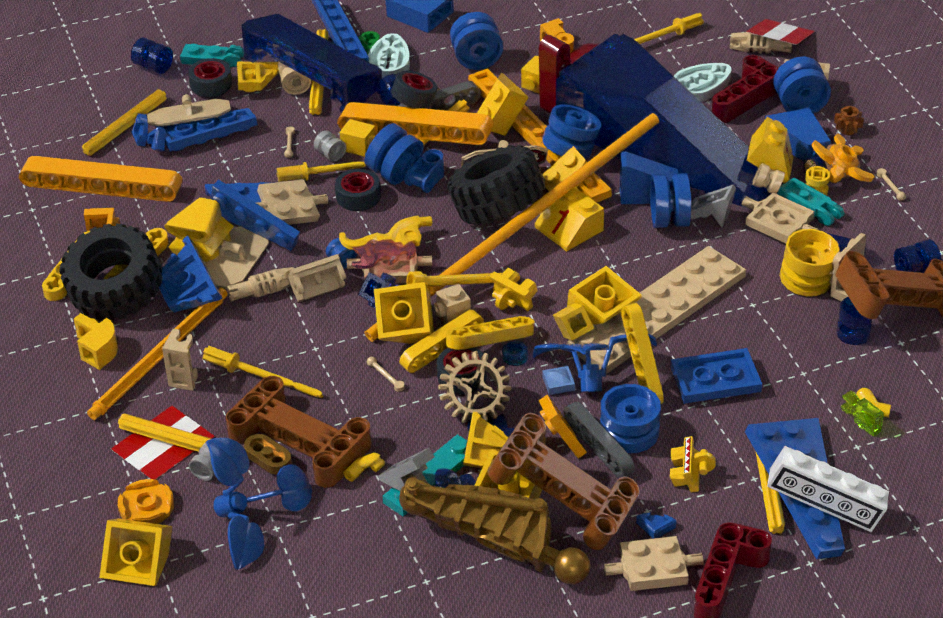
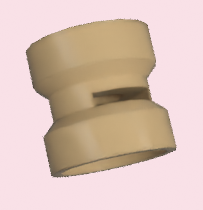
(768, 178)

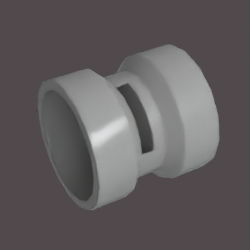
(330, 146)
(201, 464)

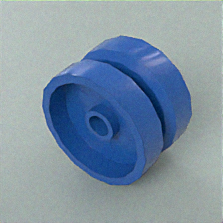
(476, 40)
(802, 85)
(569, 128)
(393, 153)
(670, 200)
(631, 416)

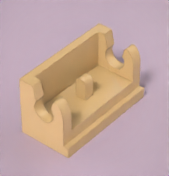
(317, 278)
(178, 362)

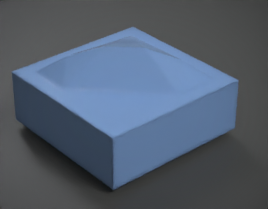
(558, 380)

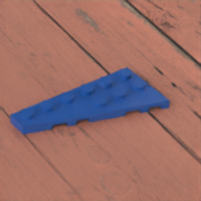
(818, 528)

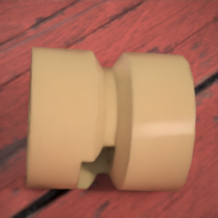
(293, 81)

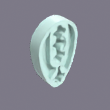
(398, 52)
(705, 79)

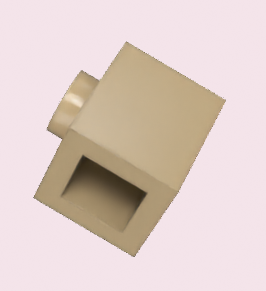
(451, 303)

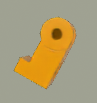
(556, 29)

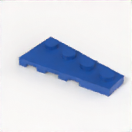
(199, 131)
(253, 217)

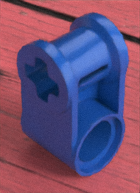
(426, 170)

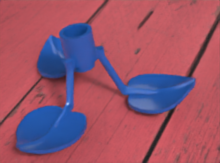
(590, 375)
(229, 463)

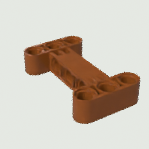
(873, 288)
(332, 449)
(564, 481)

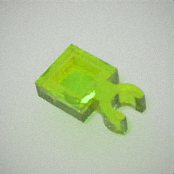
(865, 413)

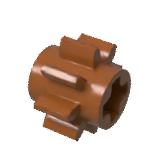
(849, 120)

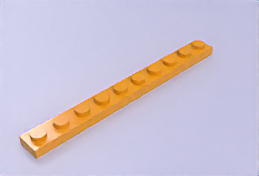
(532, 130)

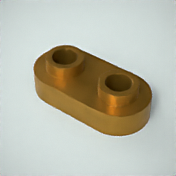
(270, 455)

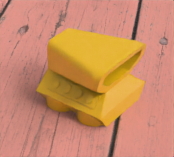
(203, 225)

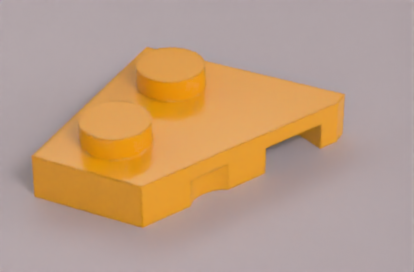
(557, 424)

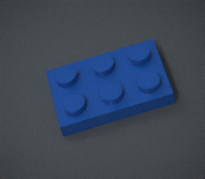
(715, 375)

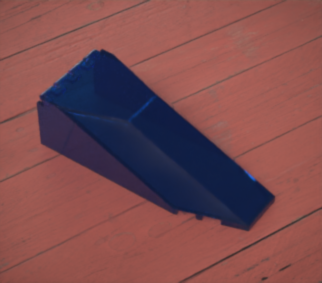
(626, 85)

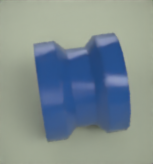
(335, 247)

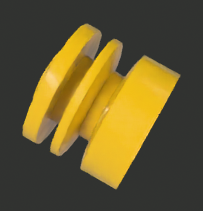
(808, 262)

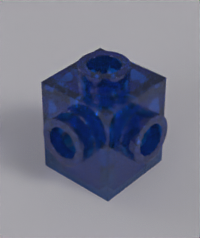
(373, 282)

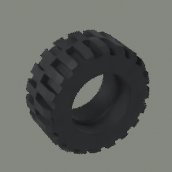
(496, 185)
(118, 294)

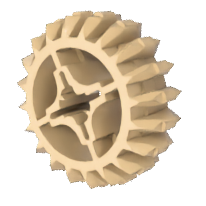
(487, 391)

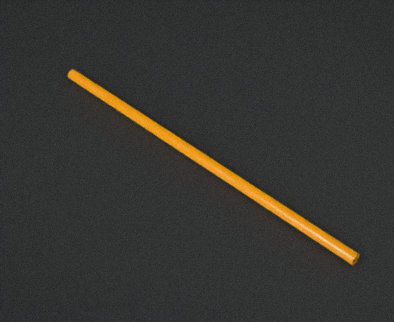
(540, 205)

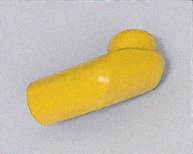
(867, 394)
(362, 463)

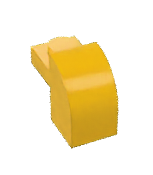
(96, 340)

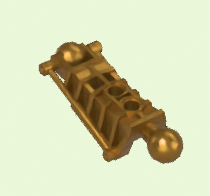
(498, 521)

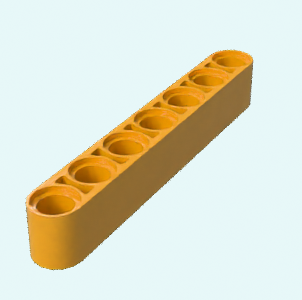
(423, 123)
(101, 178)

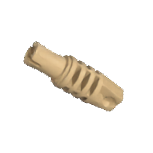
(752, 42)
(261, 284)

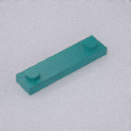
(448, 456)

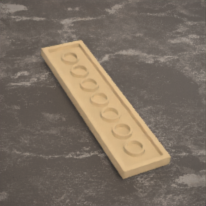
(668, 302)

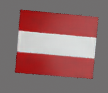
(780, 31)
(156, 456)

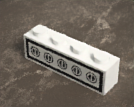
(828, 488)

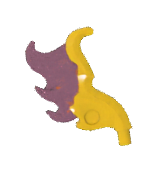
(389, 246)

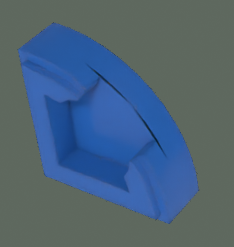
(140, 130)
(157, 139)
(656, 525)

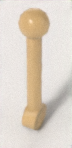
(288, 152)
(881, 173)
(398, 385)

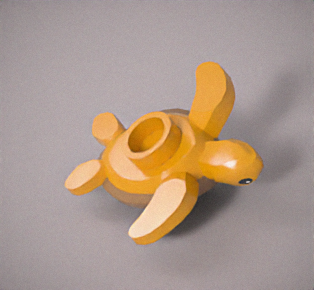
(842, 160)

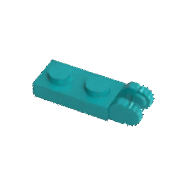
(194, 52)
(804, 195)

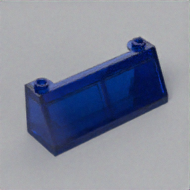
(312, 56)

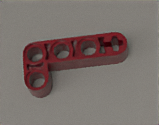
(553, 57)
(747, 92)
(731, 546)

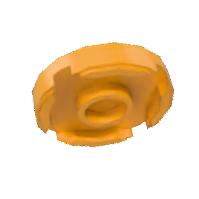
(146, 501)

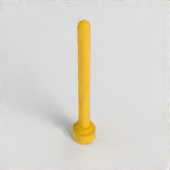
(440, 280)

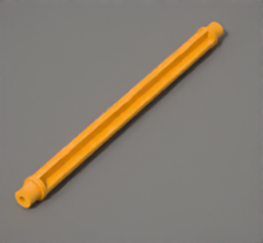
(151, 359)

